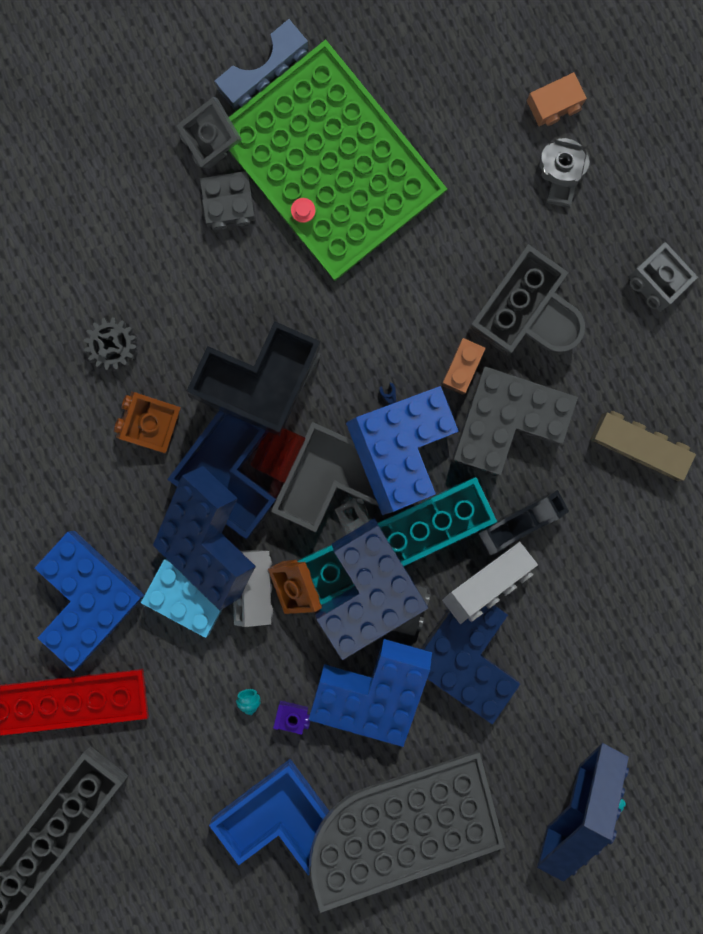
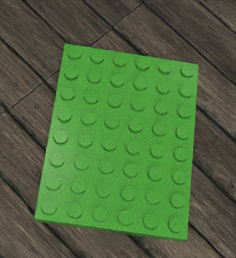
(332, 143)

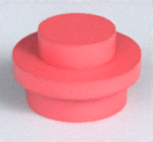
(303, 210)

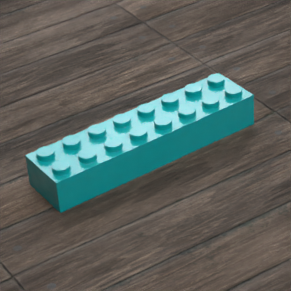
(411, 534)

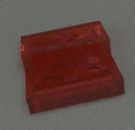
(278, 454)

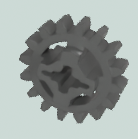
(107, 352)

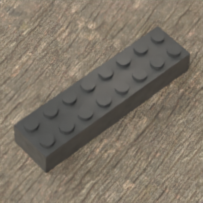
(55, 831)

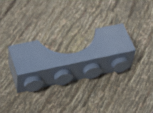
(240, 85)

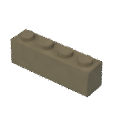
(643, 446)

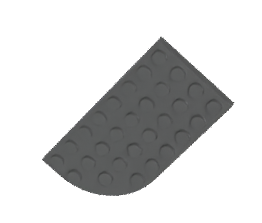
(403, 831)

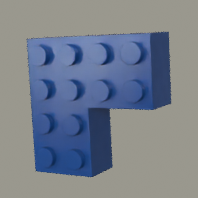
(390, 443)
(97, 595)
(378, 704)
(274, 807)

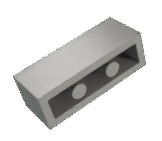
(255, 605)

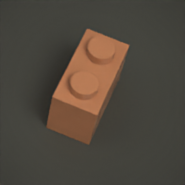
(556, 100)
(463, 366)

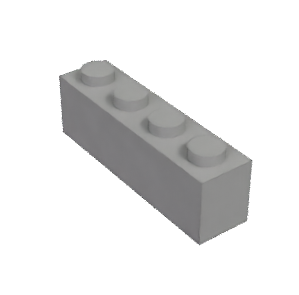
(489, 583)

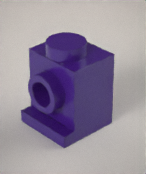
(288, 709)

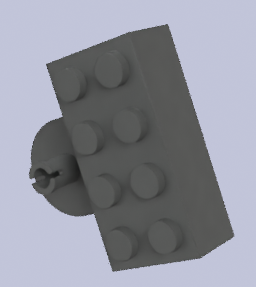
(529, 306)

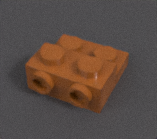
(146, 421)
(294, 587)

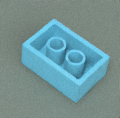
(180, 600)

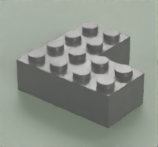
(505, 406)
(321, 466)

